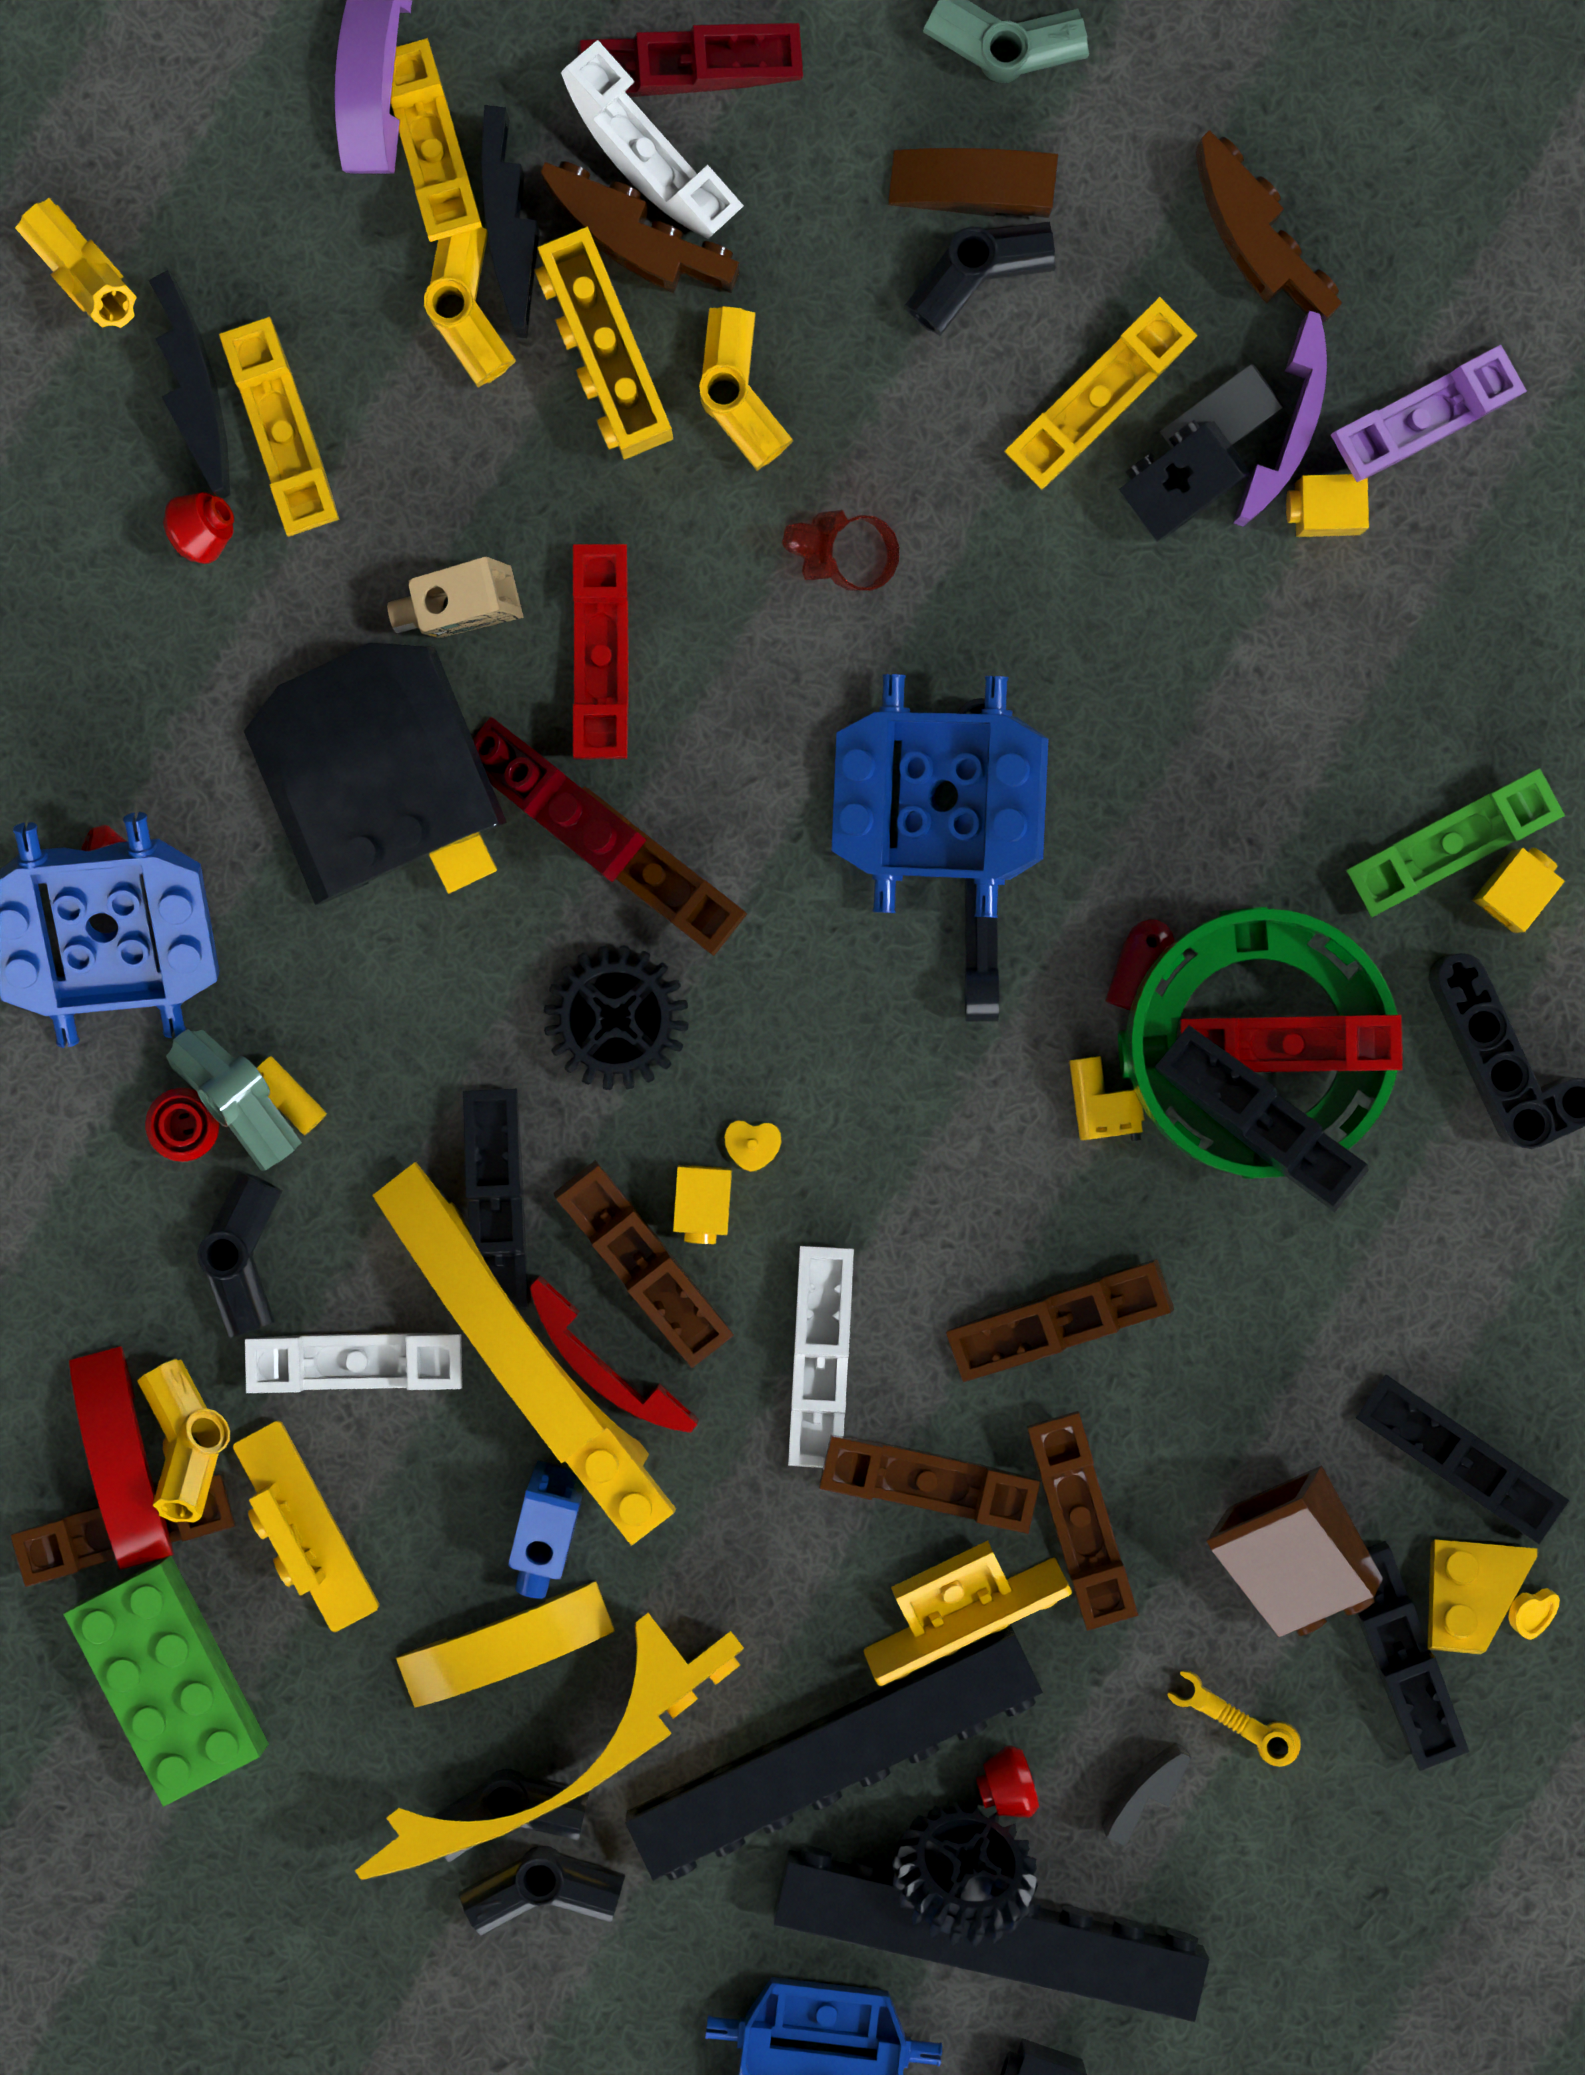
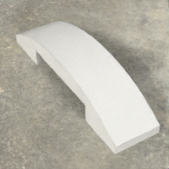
(640, 149)
(353, 1362)

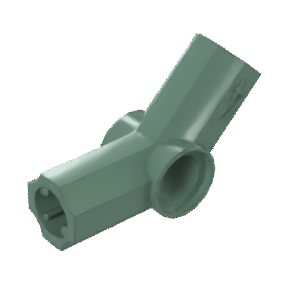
(1039, 41)
(234, 1096)

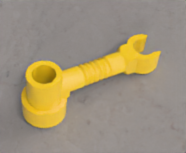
(1248, 1727)

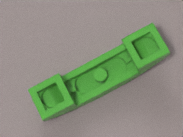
(1455, 842)

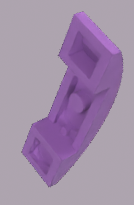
(364, 85)
(1307, 361)
(1428, 414)

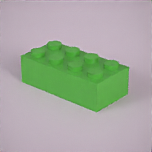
(166, 1680)

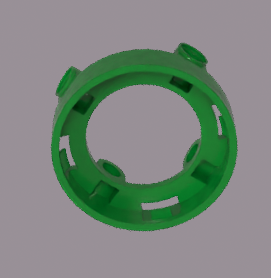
(1225, 941)

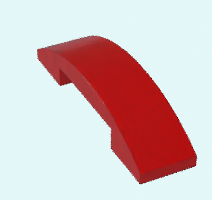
(600, 651)
(1308, 1042)
(657, 1408)
(118, 1458)

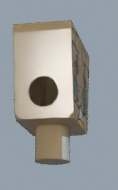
(477, 594)

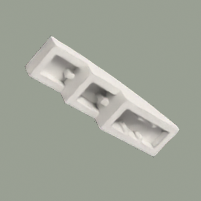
(820, 1352)

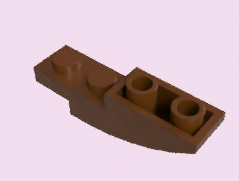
(1243, 216)
(618, 230)

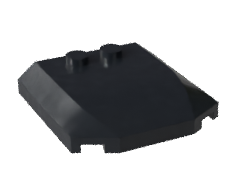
(370, 766)

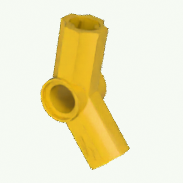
(78, 265)
(469, 333)
(729, 359)
(187, 1465)

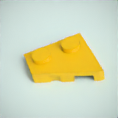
(1472, 1592)

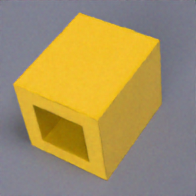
(1328, 506)
(1520, 888)
(702, 1203)

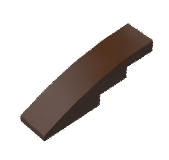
(643, 1264)
(1060, 1320)

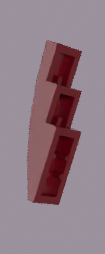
(707, 58)

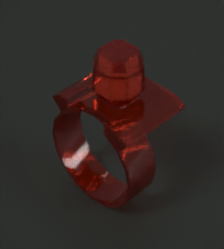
(816, 545)

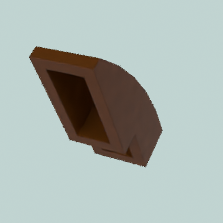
(974, 180)

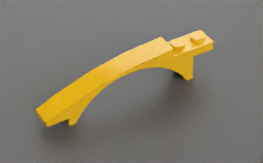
(562, 1414)
(660, 1685)

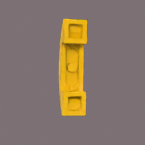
(431, 144)
(1101, 394)
(280, 426)
(505, 1646)

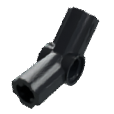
(951, 284)
(241, 1221)
(479, 1806)
(510, 1891)

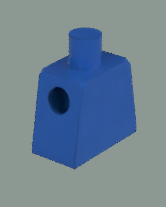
(545, 1528)

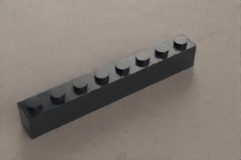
(832, 1754)
(1046, 1950)

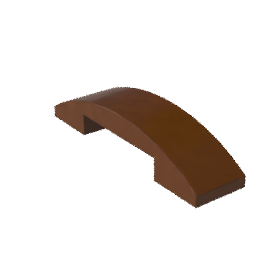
(678, 892)
(929, 1482)
(1081, 1520)
(83, 1541)

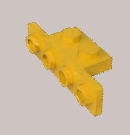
(302, 1528)
(960, 1605)

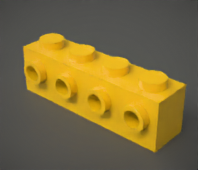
(610, 354)

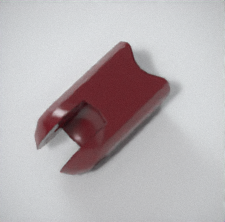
(1136, 959)

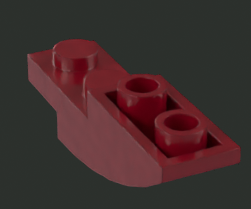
(556, 801)

